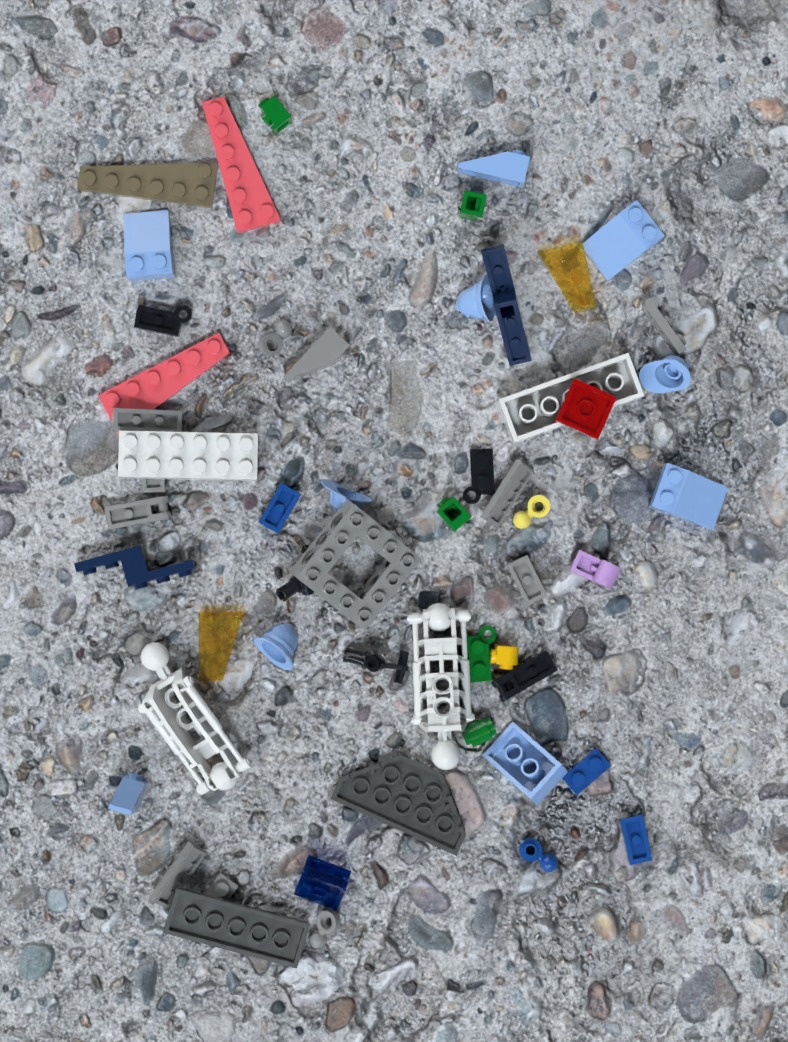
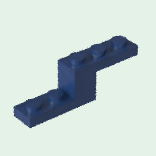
(506, 305)
(135, 567)

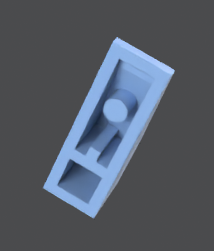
(502, 167)
(129, 794)

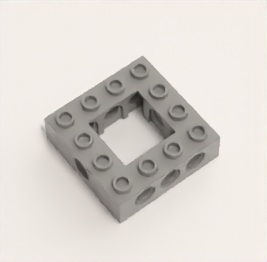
(331, 544)

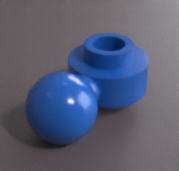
(547, 861)

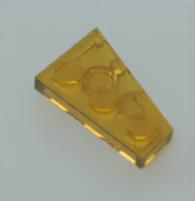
(571, 274)
(216, 642)

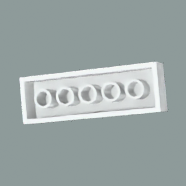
(536, 408)
(188, 455)

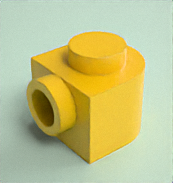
(505, 656)

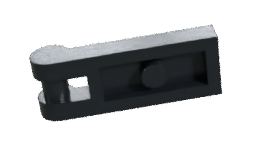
(525, 675)

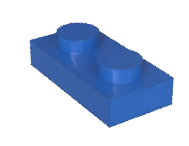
(279, 508)
(586, 771)
(635, 839)

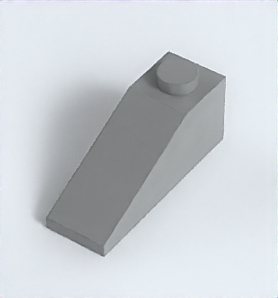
(321, 355)

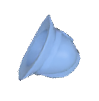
(477, 301)
(279, 645)

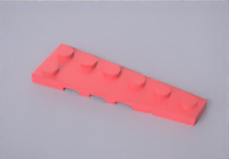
(244, 186)
(165, 379)

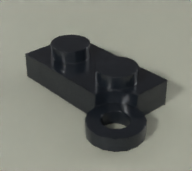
(161, 320)
(481, 474)

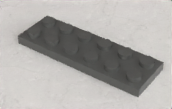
(236, 927)

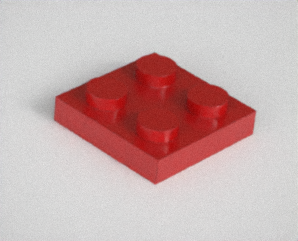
(585, 409)

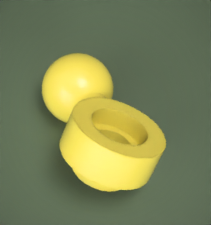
(523, 518)

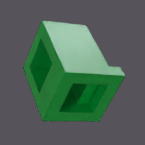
(274, 114)
(472, 205)
(461, 514)

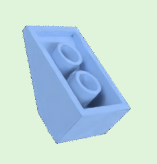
(622, 240)
(148, 246)
(688, 496)
(525, 763)

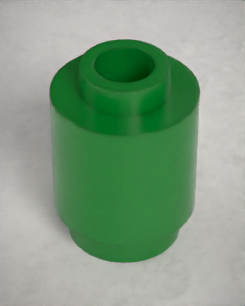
(479, 732)

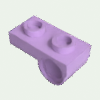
(595, 569)

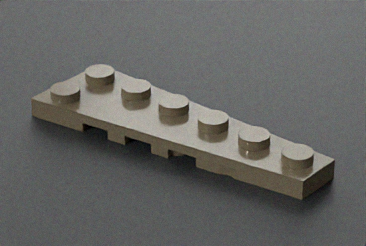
(170, 183)

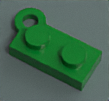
(479, 655)

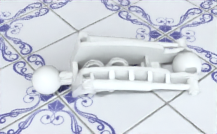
(439, 618)
(171, 722)

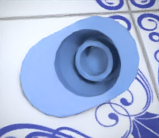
(665, 375)
(340, 494)

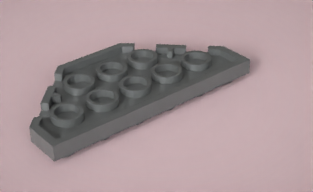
(406, 798)

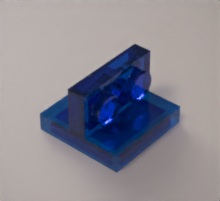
(322, 882)

